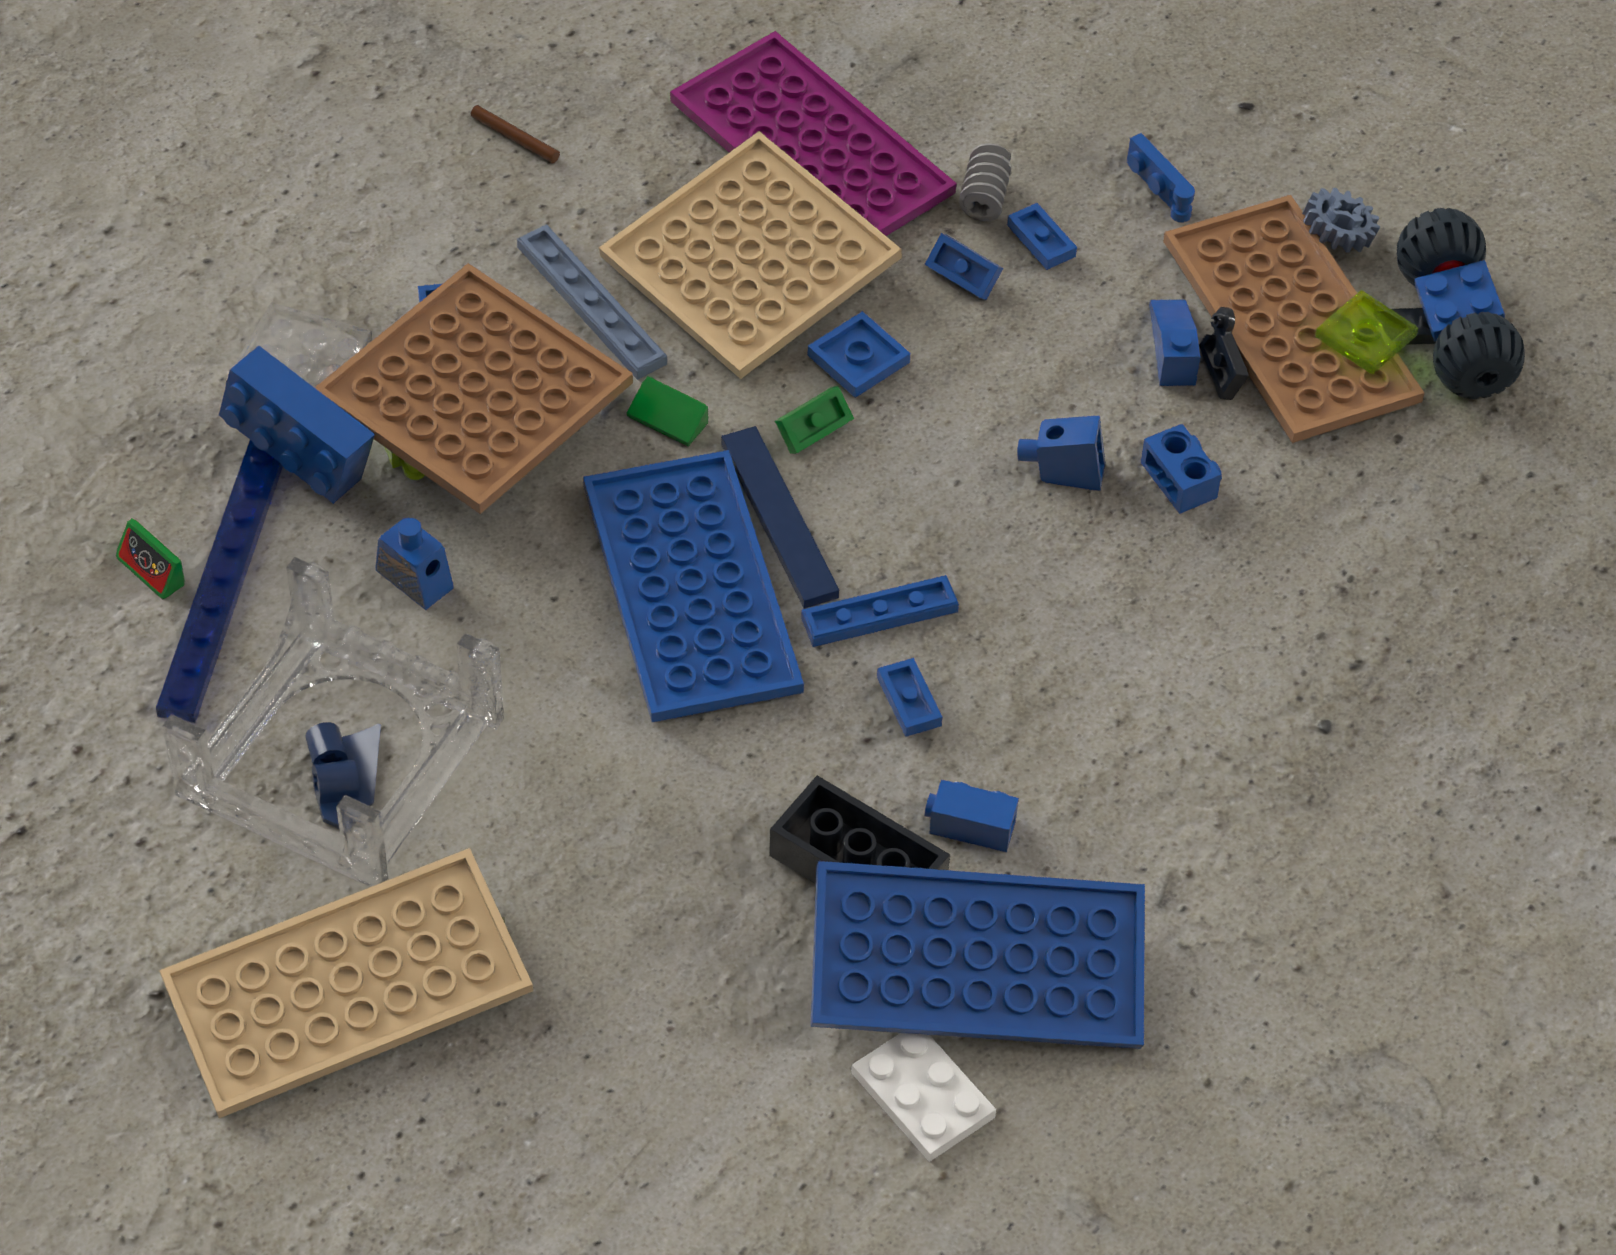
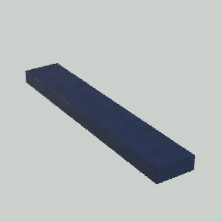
(780, 517)

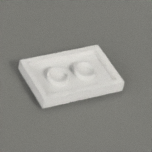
(923, 1092)

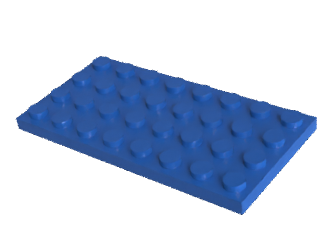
(692, 586)
(978, 955)

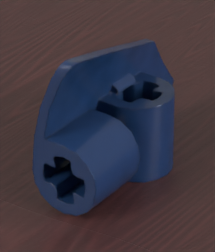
(342, 766)

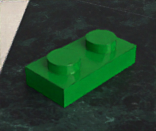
(814, 420)

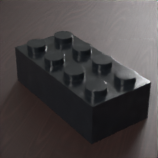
(839, 828)

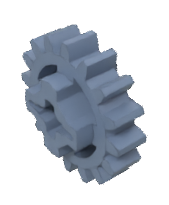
(1341, 220)

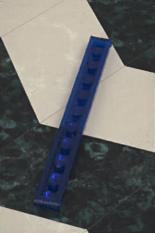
(219, 586)

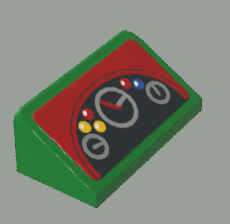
(150, 560)

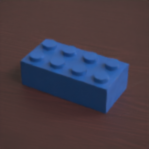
(296, 424)

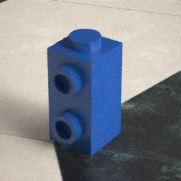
(972, 815)

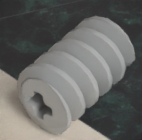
(986, 182)

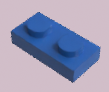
(1042, 236)
(963, 266)
(909, 697)

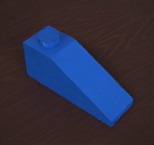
(1175, 342)

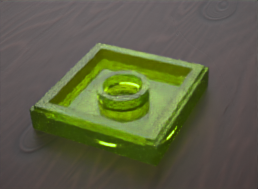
(1366, 332)

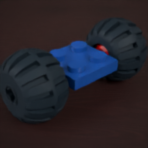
(1475, 344)

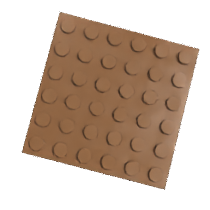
(475, 387)

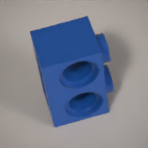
(1181, 468)

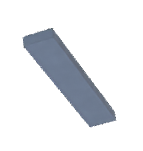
(592, 302)

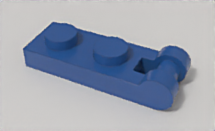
(1161, 177)

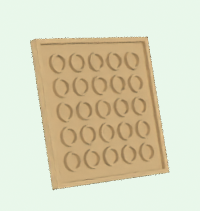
(750, 254)

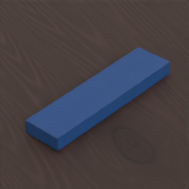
(879, 611)

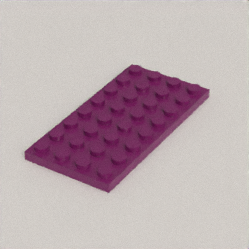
(819, 126)

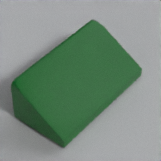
(668, 411)

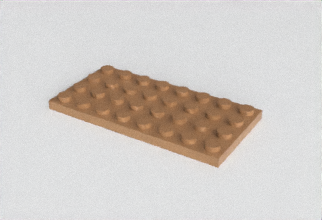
(1280, 292)

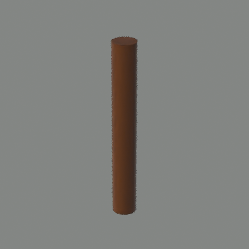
(515, 134)

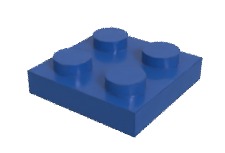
(858, 354)

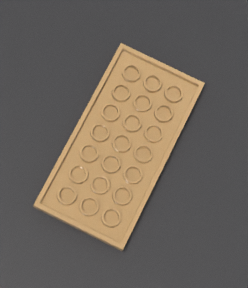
(345, 982)

